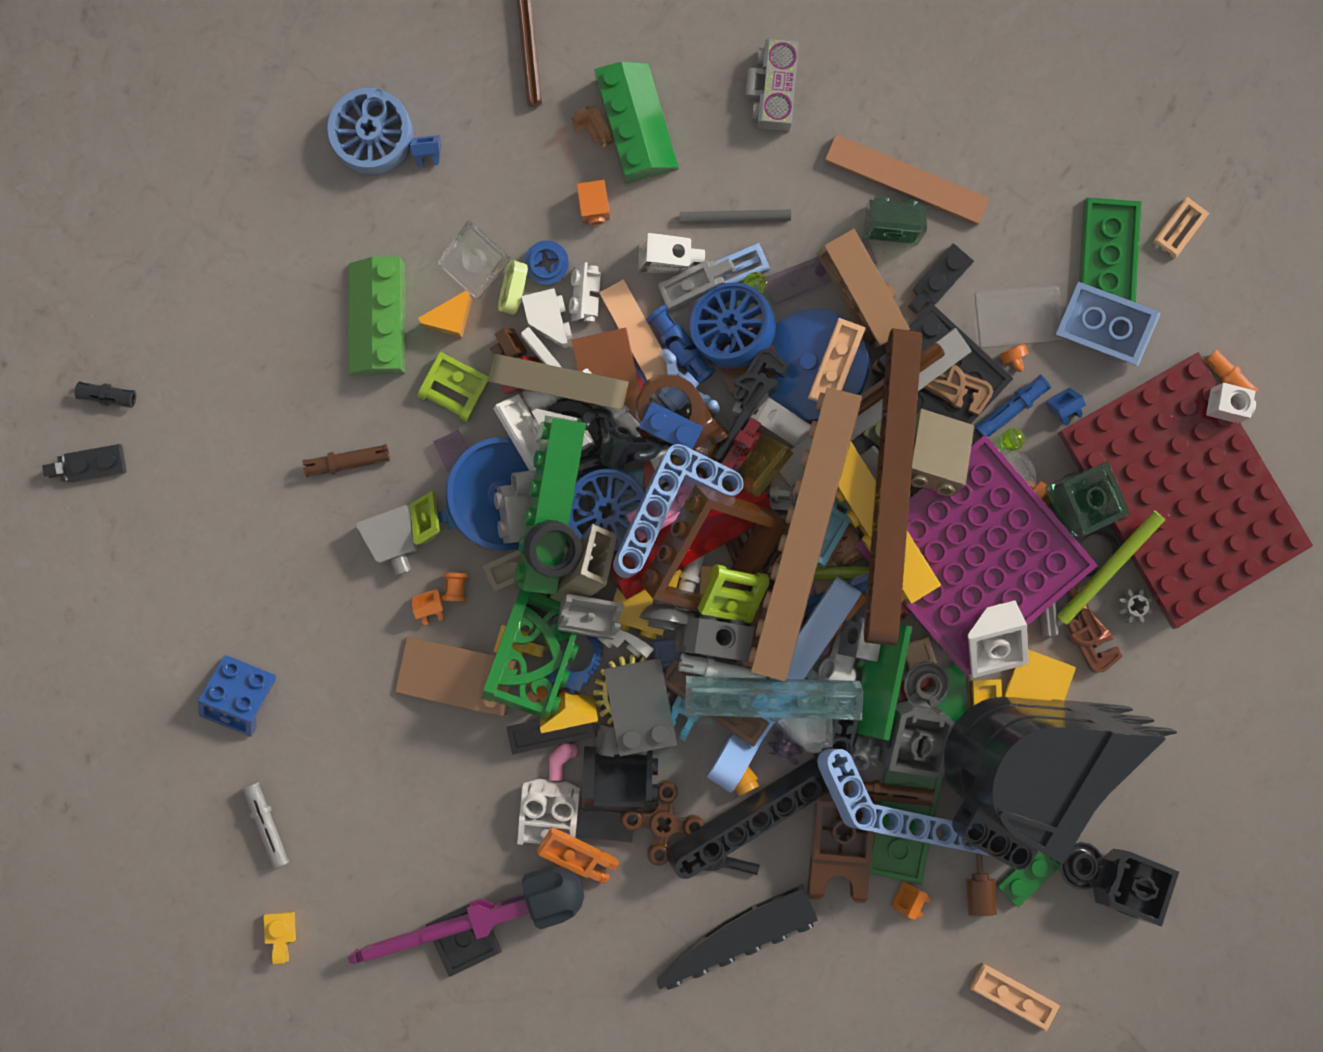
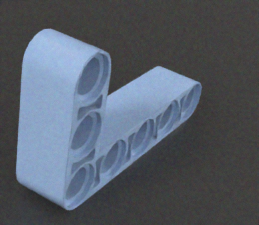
(663, 500)

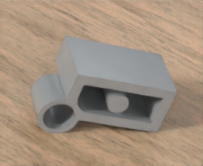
(512, 503)

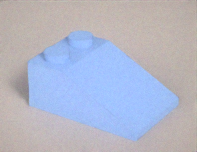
(1108, 323)

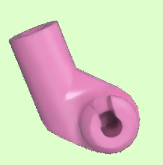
(559, 758)

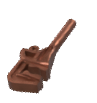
(1090, 632)

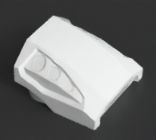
(547, 805)

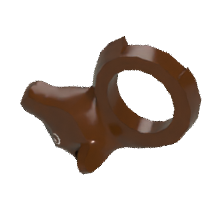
(711, 434)

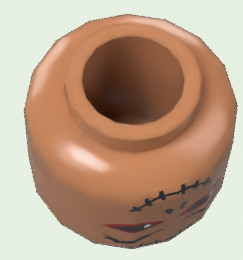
(845, 551)

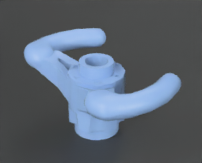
(675, 397)

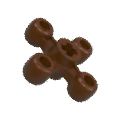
(650, 822)

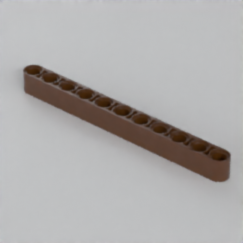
(892, 487)

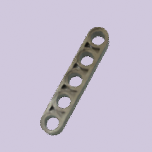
(558, 381)

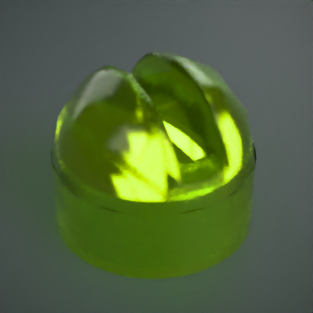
(751, 280)
(1008, 441)

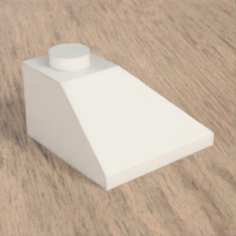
(998, 640)

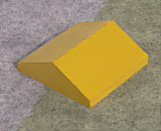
(572, 711)

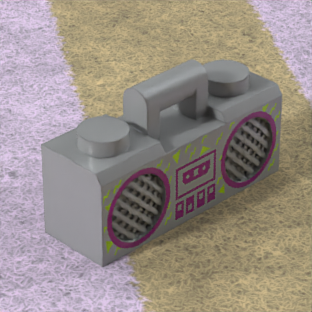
(777, 98)

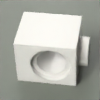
(1220, 405)

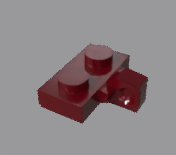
(744, 442)

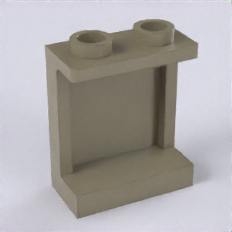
(941, 453)

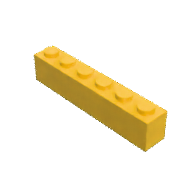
(858, 494)

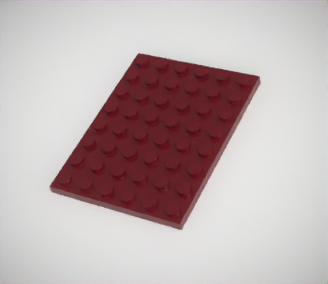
(1200, 474)

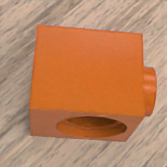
(593, 202)

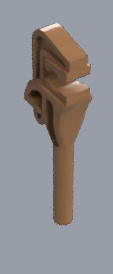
(951, 388)

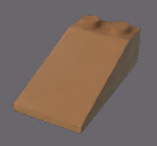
(448, 675)

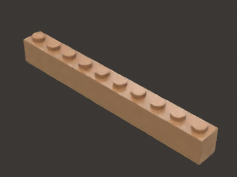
(806, 533)

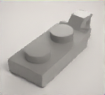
(694, 282)

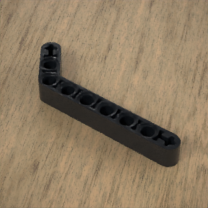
(691, 856)

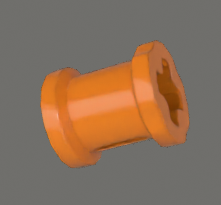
(454, 587)

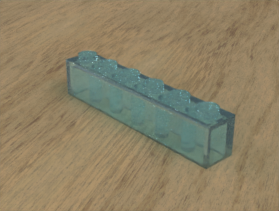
(773, 698)

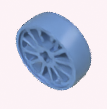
(370, 98)

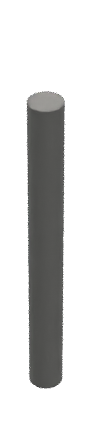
(735, 216)

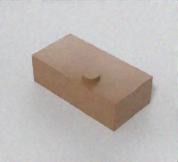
(862, 288)

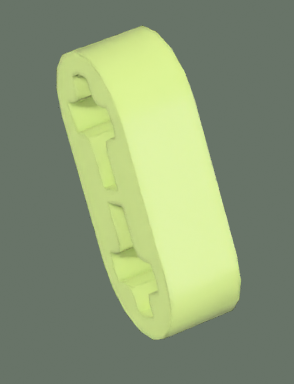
(512, 287)

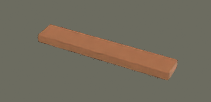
(906, 180)

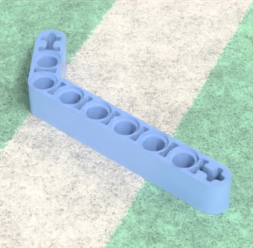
(811, 642)
(873, 814)

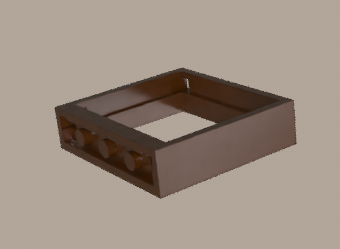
(684, 530)

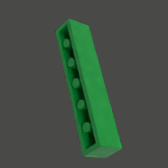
(551, 497)

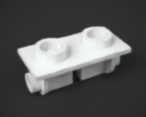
(585, 280)

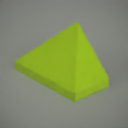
(424, 519)

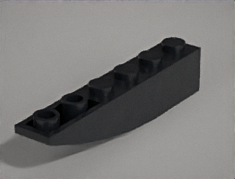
(743, 933)

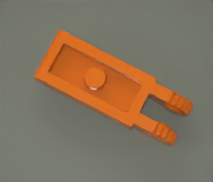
(576, 855)

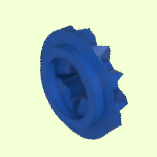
(554, 252)

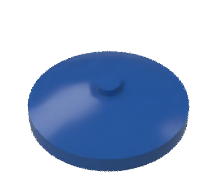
(801, 343)
(472, 489)

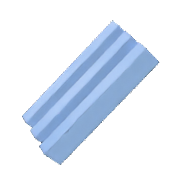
(745, 252)

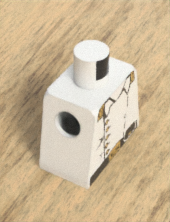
(657, 254)

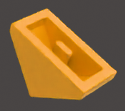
(449, 316)

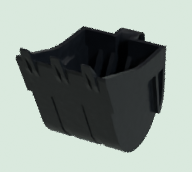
(1040, 771)

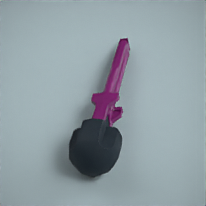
(549, 897)

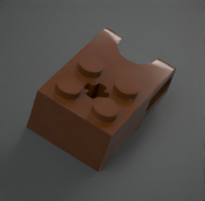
(838, 855)

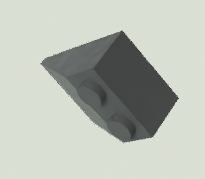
(640, 707)

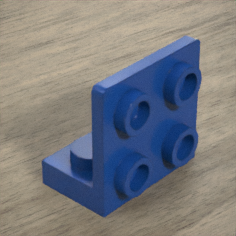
(235, 695)

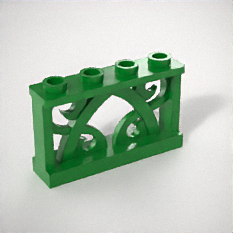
(502, 676)

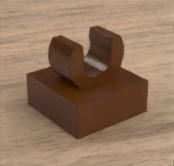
(508, 344)

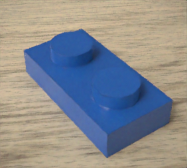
(670, 426)

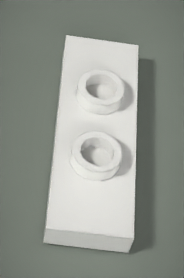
(520, 427)

